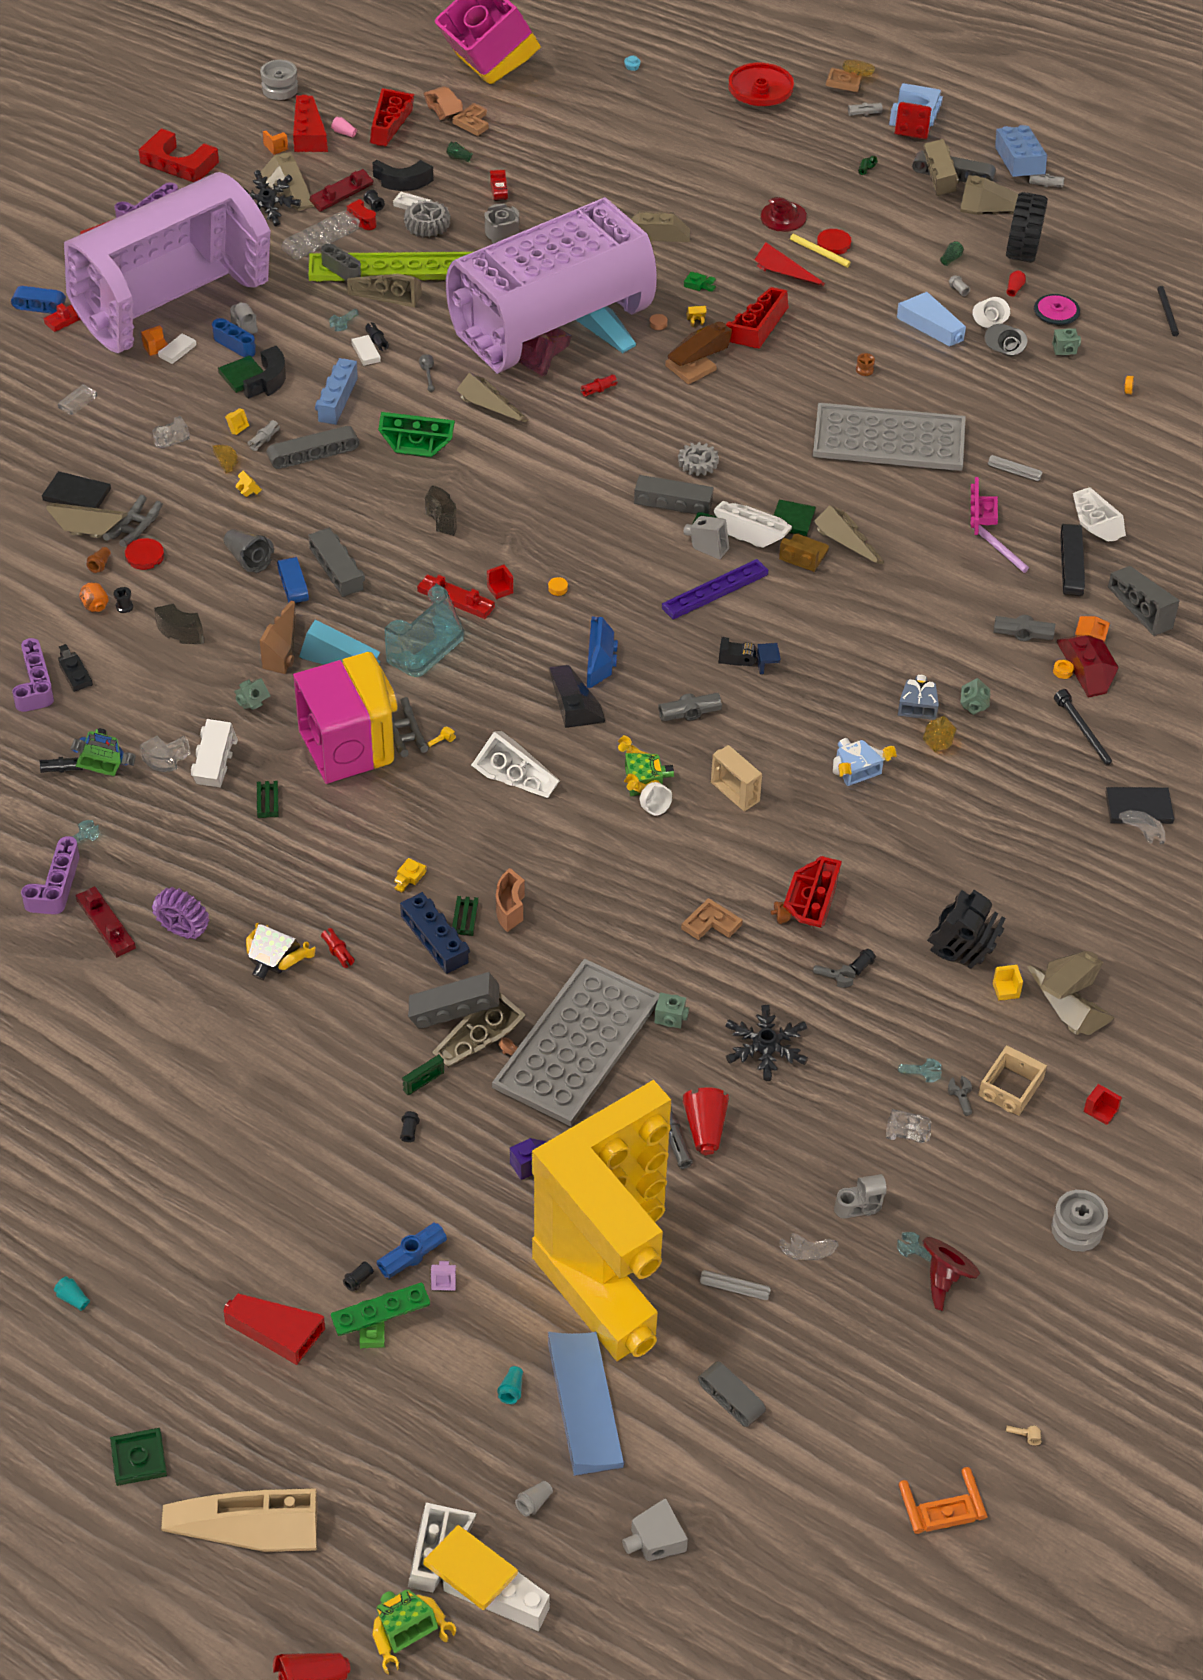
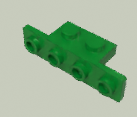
(380, 1309)

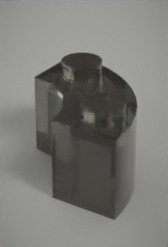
(442, 510)
(179, 624)

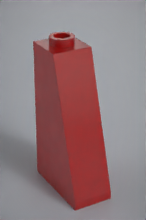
(275, 1326)

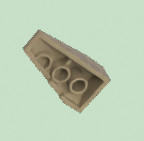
(279, 168)
(987, 196)
(482, 392)
(841, 527)
(1071, 973)
(479, 1031)

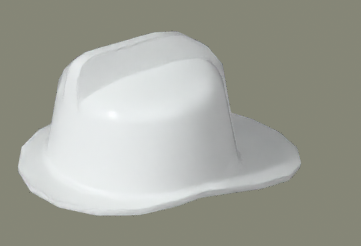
(991, 312)

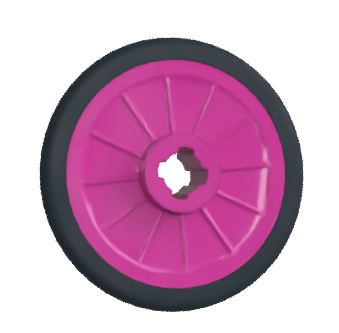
(1057, 309)

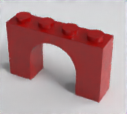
(191, 167)

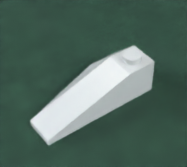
(1098, 515)

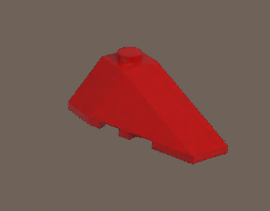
(777, 262)

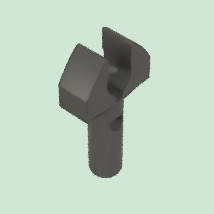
(838, 975)
(961, 1093)

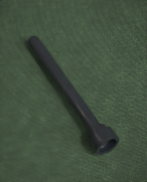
(1064, 699)

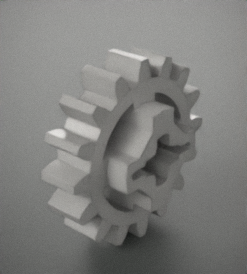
(698, 459)

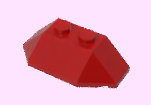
(813, 891)

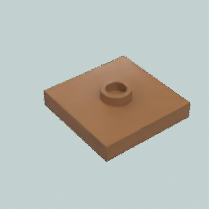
(843, 80)
(692, 371)

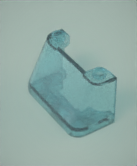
(427, 639)

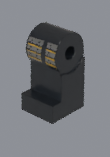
(737, 653)

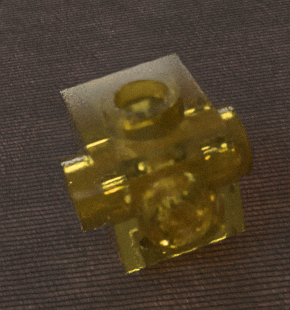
(939, 733)

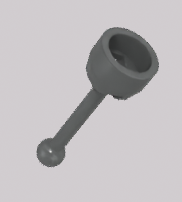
(426, 363)

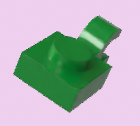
(698, 281)

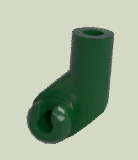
(867, 163)

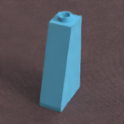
(329, 645)

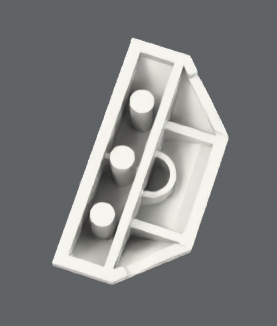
(751, 524)

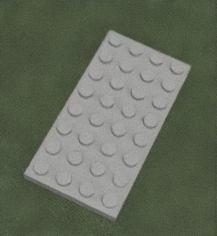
(889, 436)
(576, 1042)

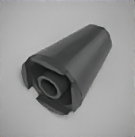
(249, 549)

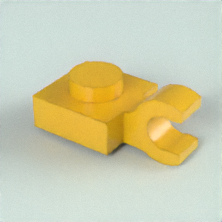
(408, 873)

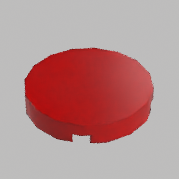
(834, 240)
(144, 553)

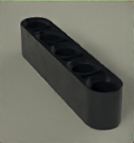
(1072, 559)

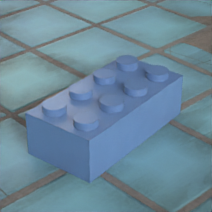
(1020, 151)

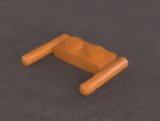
(947, 1511)

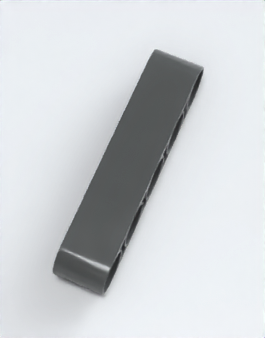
(962, 167)
(313, 447)

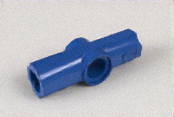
(401, 1256)

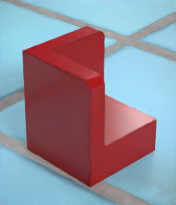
(500, 581)
(1102, 1104)

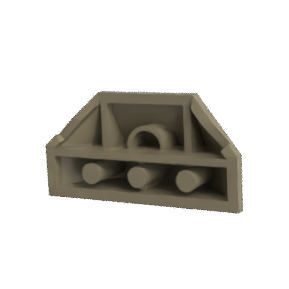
(662, 226)
(85, 519)

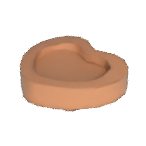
(507, 1046)

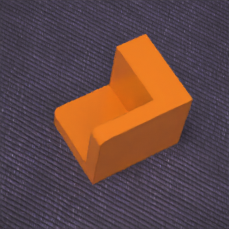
(276, 143)
(153, 340)
(1092, 627)

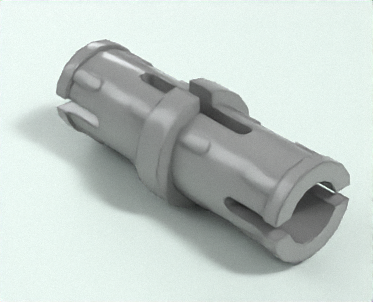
(865, 109)
(1047, 180)
(263, 435)

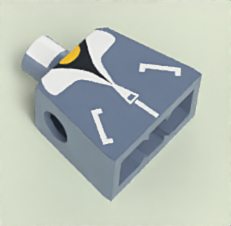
(919, 699)

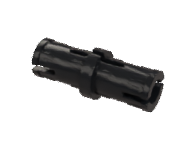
(377, 336)
(59, 765)

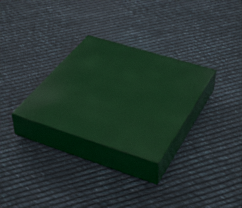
(239, 370)
(797, 515)
(138, 1456)

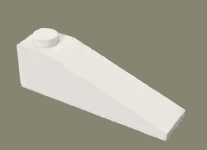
(510, 763)

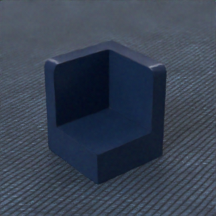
(767, 654)

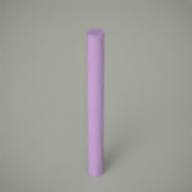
(1002, 549)

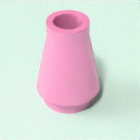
(341, 126)

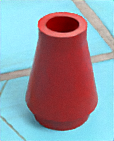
(1016, 281)

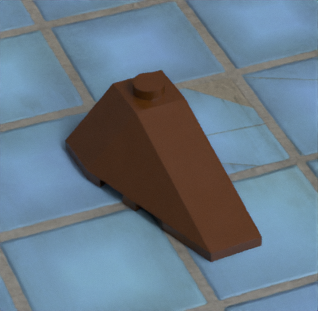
(702, 343)

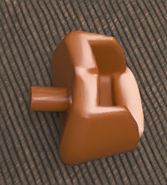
(781, 913)

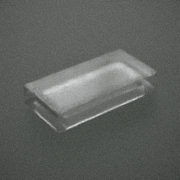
(77, 399)

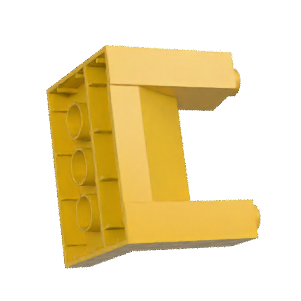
(598, 1213)

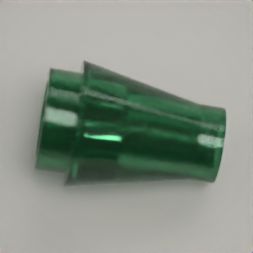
(457, 151)
(952, 252)

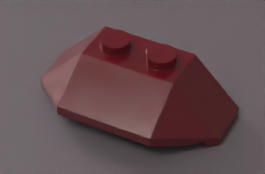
(1091, 661)

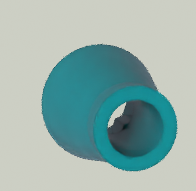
(70, 1292)
(511, 1386)

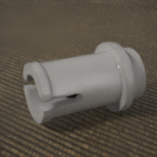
(957, 283)

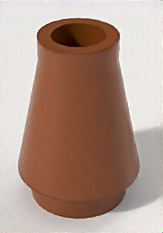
(98, 560)

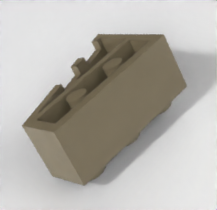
(941, 167)

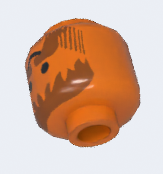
(93, 597)

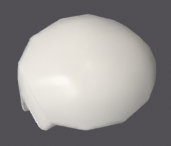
(655, 798)

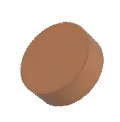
(658, 322)

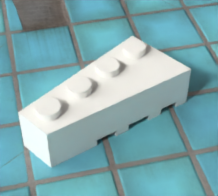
(519, 1602)

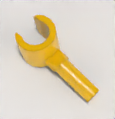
(446, 733)

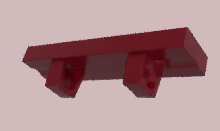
(341, 190)
(105, 922)

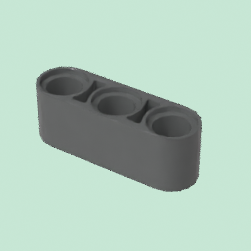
(340, 262)
(731, 1394)

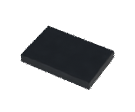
(76, 491)
(1151, 800)

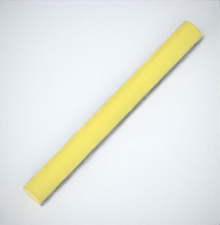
(820, 250)

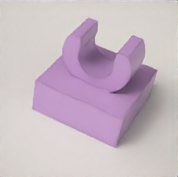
(443, 1276)

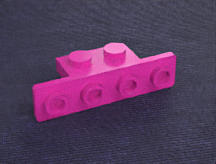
(983, 508)

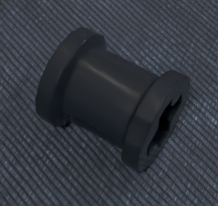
(371, 197)
(123, 597)

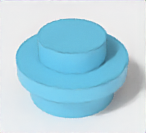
(632, 63)

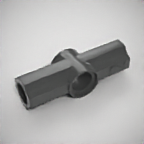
(1024, 628)
(690, 707)

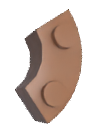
(443, 102)
(508, 899)

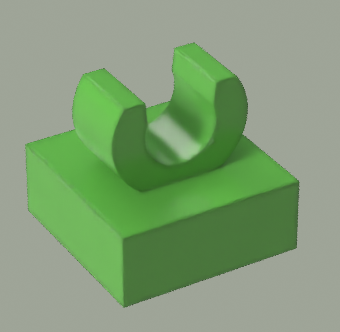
(373, 1336)

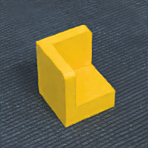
(1007, 982)

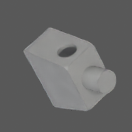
(709, 535)
(656, 1533)

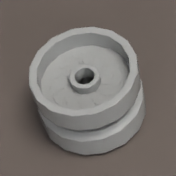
(279, 79)
(1079, 1220)

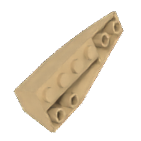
(249, 1519)

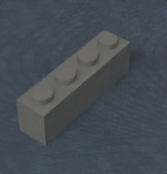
(673, 495)
(336, 562)
(453, 1000)

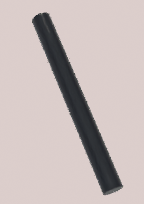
(1168, 312)

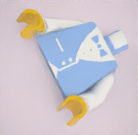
(860, 761)

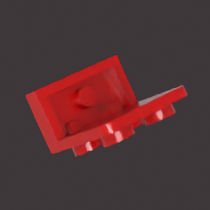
(913, 120)

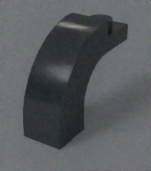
(403, 178)
(273, 376)

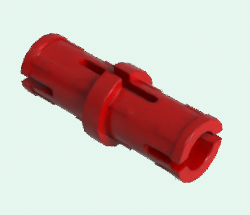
(599, 385)
(337, 947)

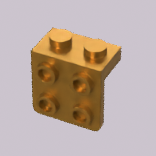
(803, 551)

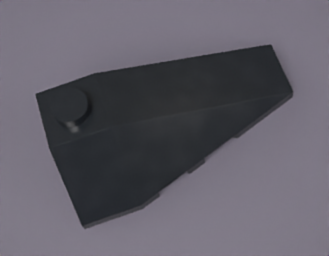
(574, 698)

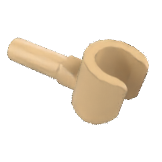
(1033, 1433)

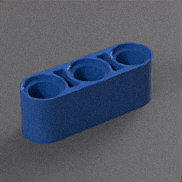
(37, 299)
(233, 337)
(293, 580)

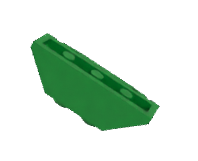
(415, 433)

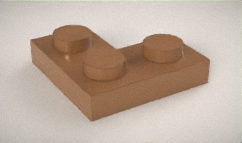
(471, 119)
(710, 916)

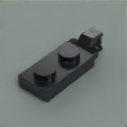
(73, 669)

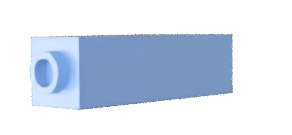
(932, 319)

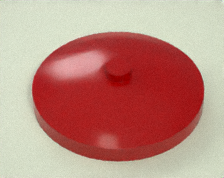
(761, 84)

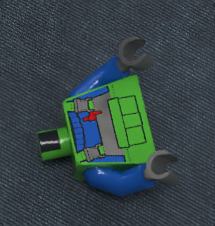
(101, 753)

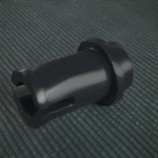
(866, 957)
(410, 1121)
(355, 1278)

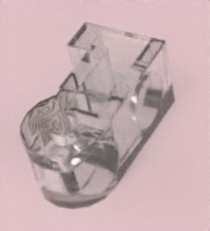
(171, 433)
(908, 1126)

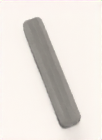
(1015, 468)
(735, 1285)

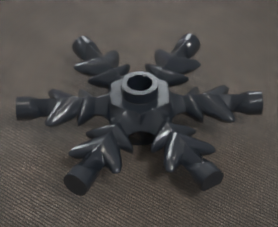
(267, 198)
(766, 1042)

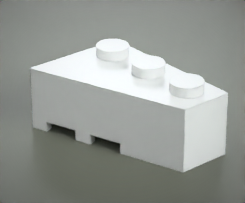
(213, 753)
(434, 1527)

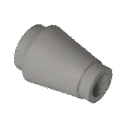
(533, 1498)

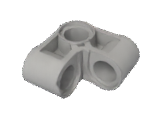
(244, 317)
(863, 1199)

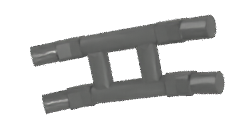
(134, 515)
(410, 721)

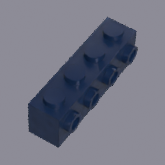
(435, 932)

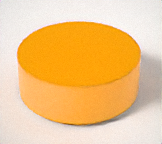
(1129, 383)
(557, 586)
(1063, 669)

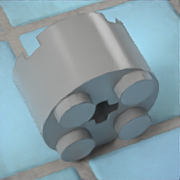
(501, 222)

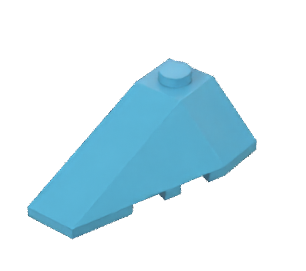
(609, 328)

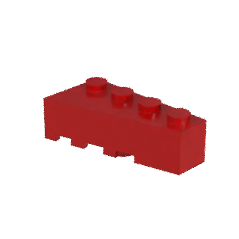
(390, 114)
(308, 127)
(759, 319)

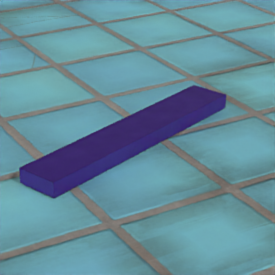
(714, 589)

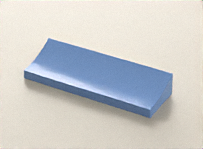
(585, 1402)

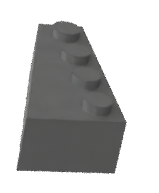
(1145, 599)

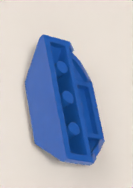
(600, 651)

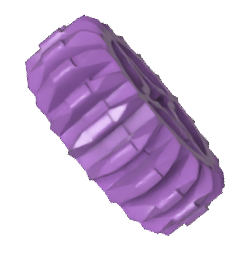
(180, 913)

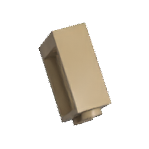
(742, 792)
(1013, 1061)

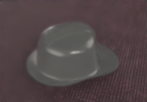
(1006, 339)

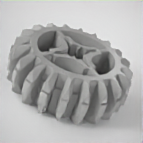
(427, 218)

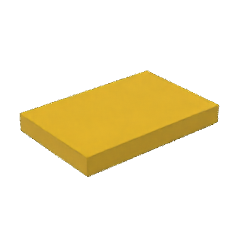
(470, 1567)

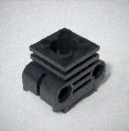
(964, 928)

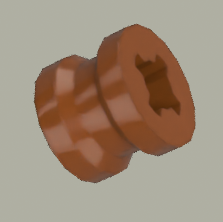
(865, 364)

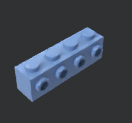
(337, 391)

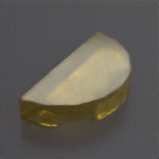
(226, 456)

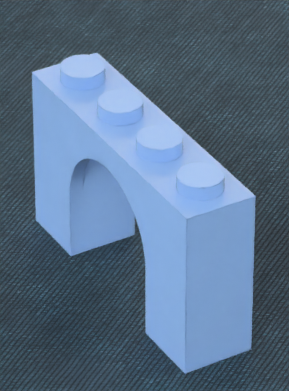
(920, 96)

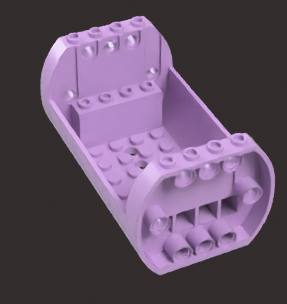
(163, 254)
(549, 280)

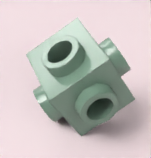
(1066, 341)
(251, 693)
(975, 696)
(671, 1010)

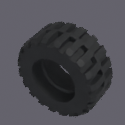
(1026, 227)

